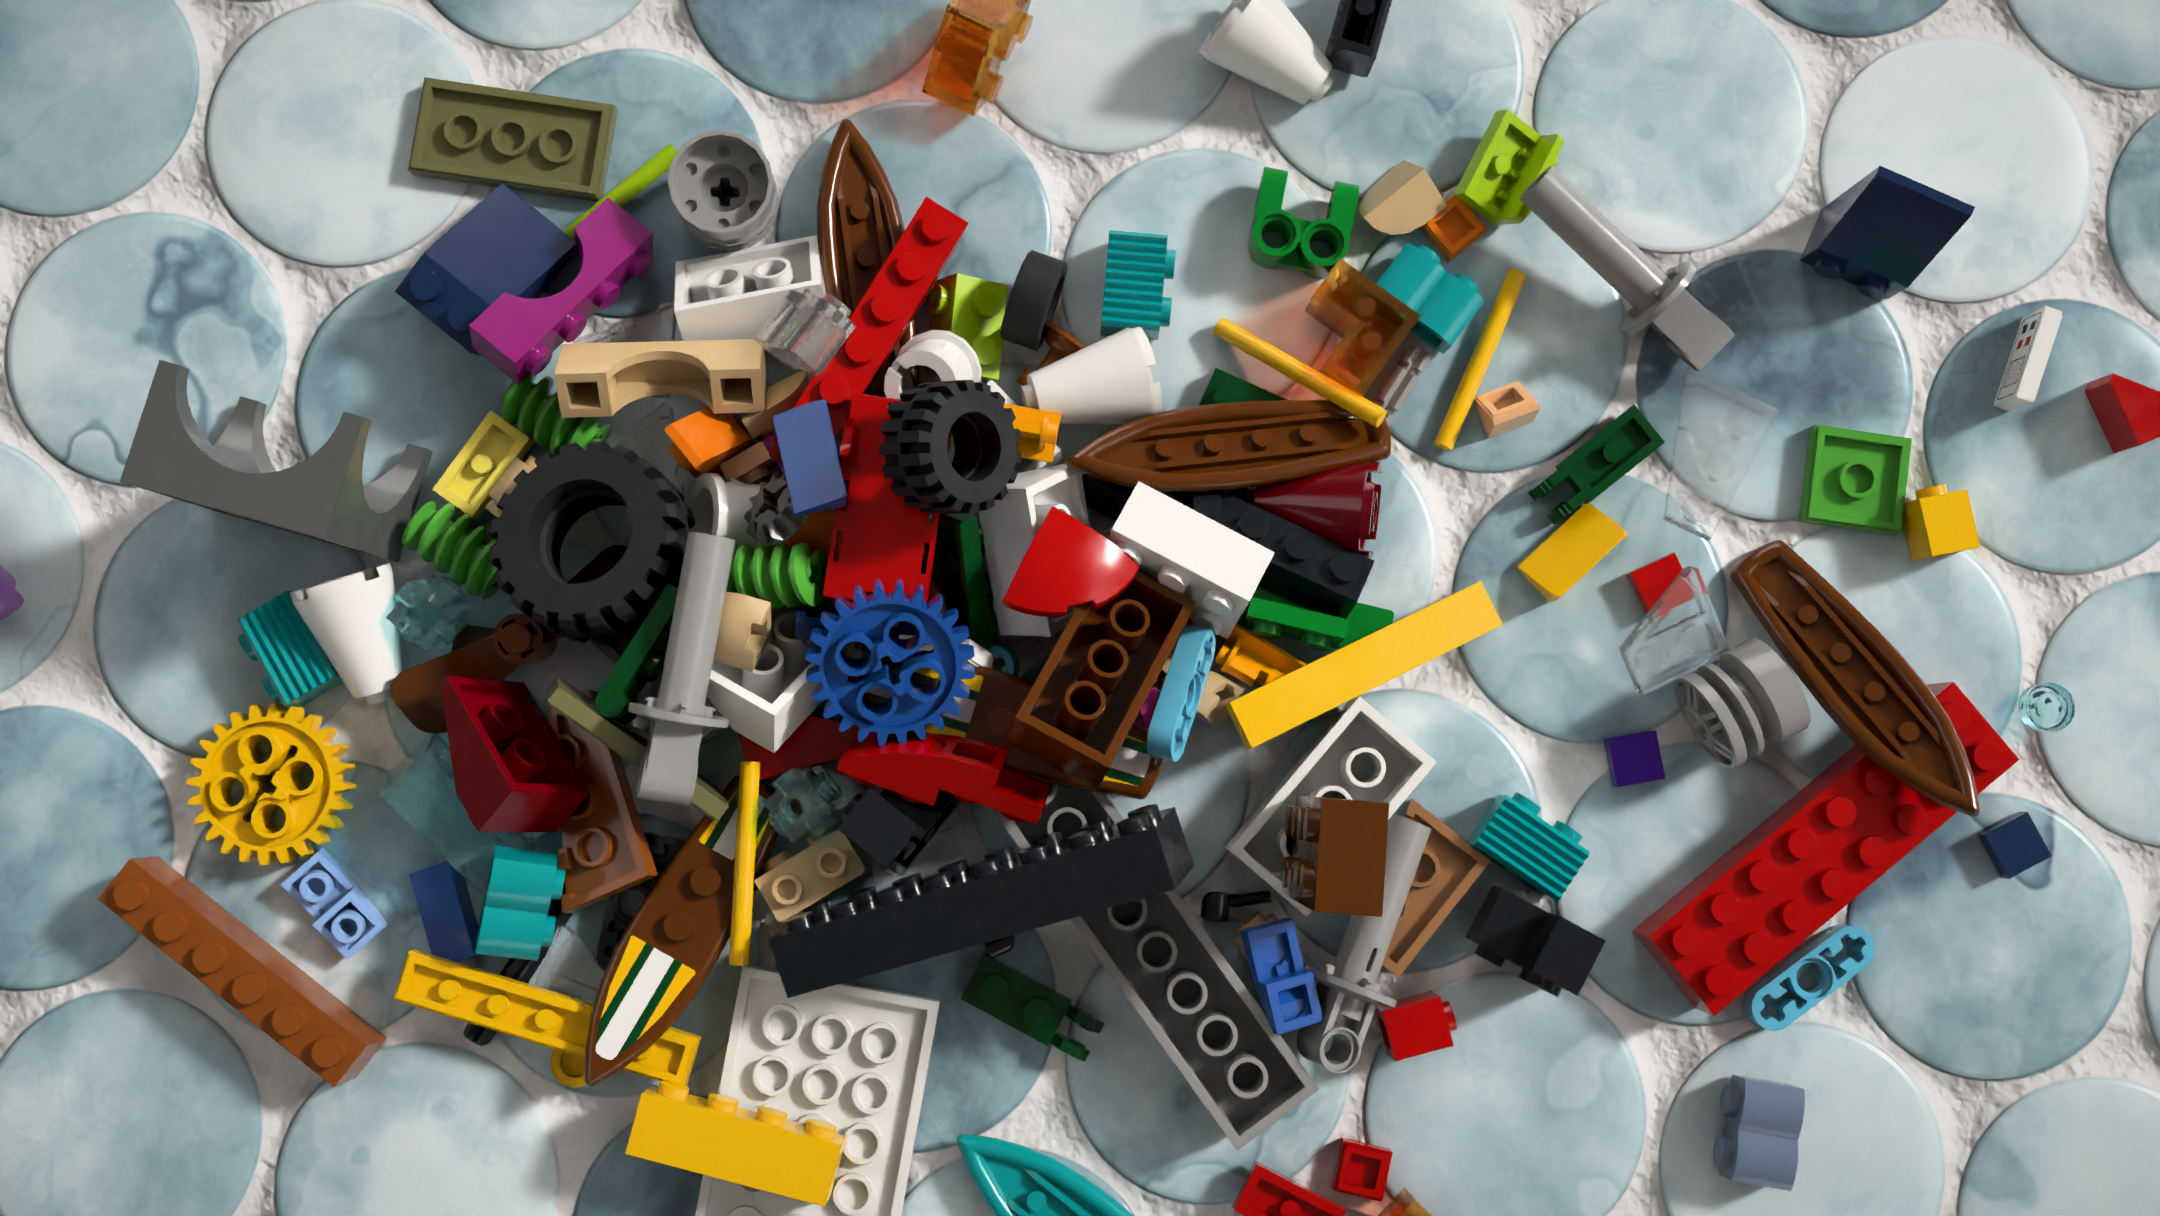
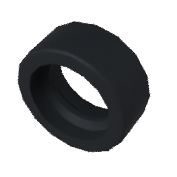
(1033, 300)

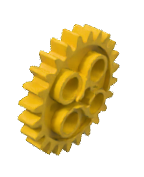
(237, 758)

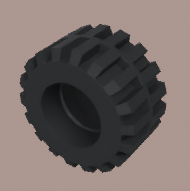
(918, 447)

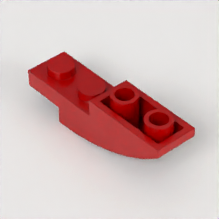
(947, 763)

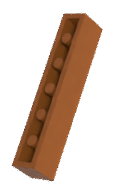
(243, 969)

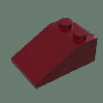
(507, 758)

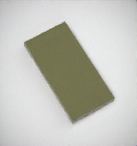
(513, 139)
(582, 712)

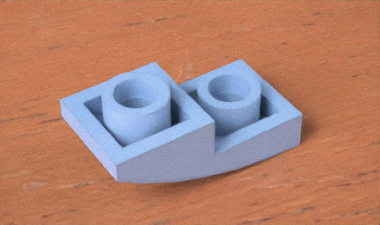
(336, 902)

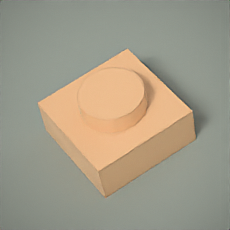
(750, 465)

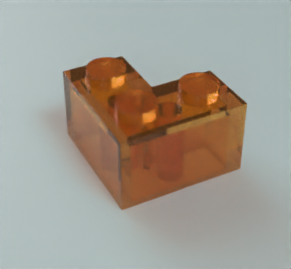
(971, 49)
(1365, 318)

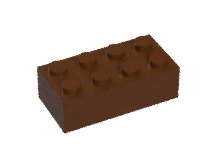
(1099, 679)
(1337, 855)

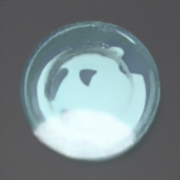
(2046, 707)

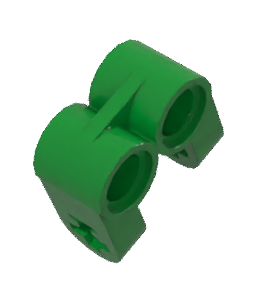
(1297, 232)

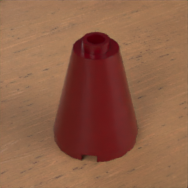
(1333, 504)

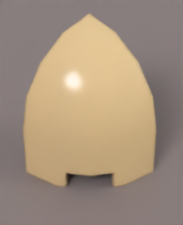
(1402, 200)
(778, 399)
(743, 631)
(1216, 693)

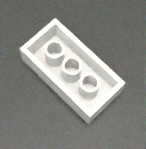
(1351, 759)

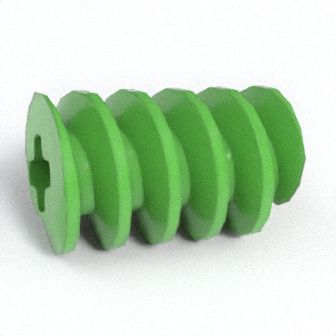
(540, 415)
(453, 548)
(779, 574)

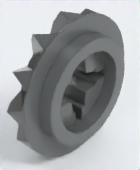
(763, 521)

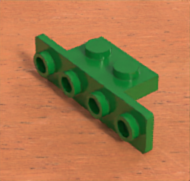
(1275, 617)

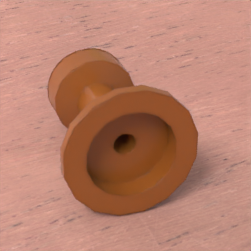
(1061, 345)

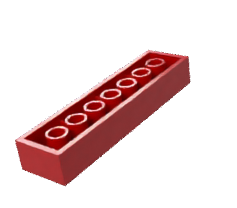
(1804, 865)

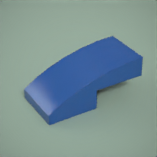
(1280, 977)

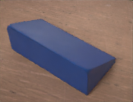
(810, 458)
(446, 912)

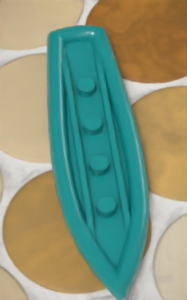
(1029, 1183)

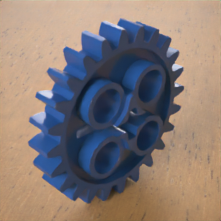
(870, 622)

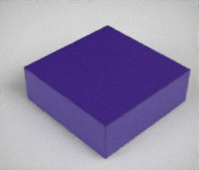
(1634, 758)

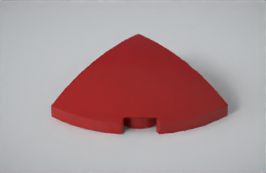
(1068, 568)

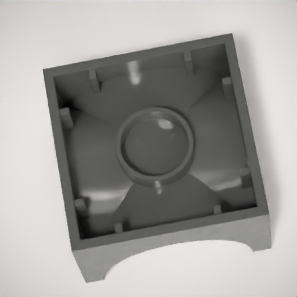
(236, 477)

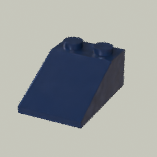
(1883, 232)
(488, 252)

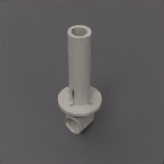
(1655, 296)
(680, 712)
(1349, 986)

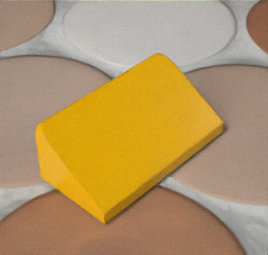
(1571, 551)

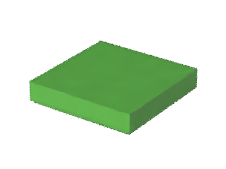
(1855, 480)

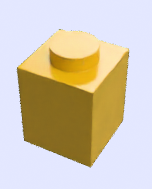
(1939, 523)

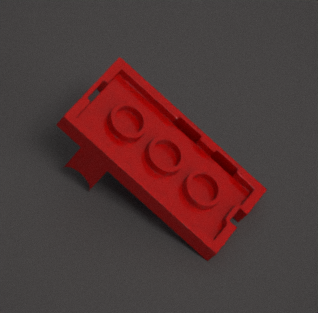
(878, 530)

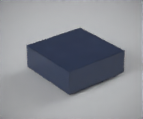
(2014, 845)

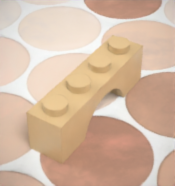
(608, 376)

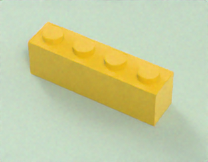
(737, 1143)

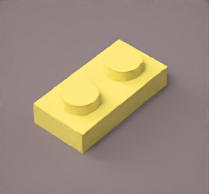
(482, 464)

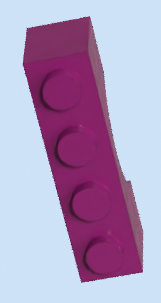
(524, 332)

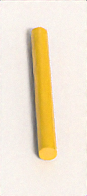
(1480, 360)
(1300, 372)
(744, 863)

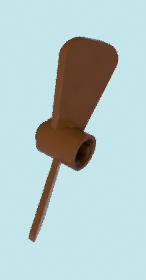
(494, 657)

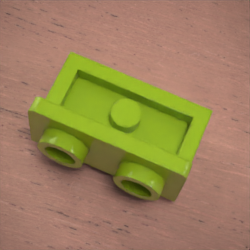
(1504, 166)
(974, 312)

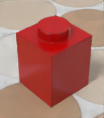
(1416, 1025)

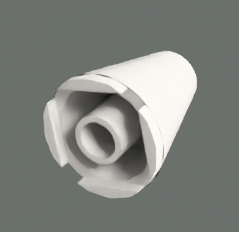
(1269, 48)
(1098, 383)
(353, 630)

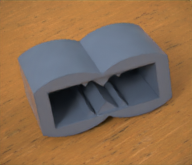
(1760, 1132)

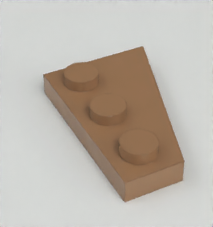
(1441, 880)

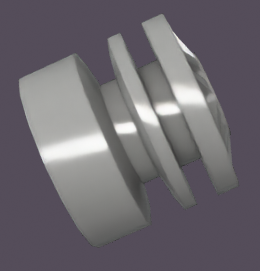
(699, 180)
(1742, 703)

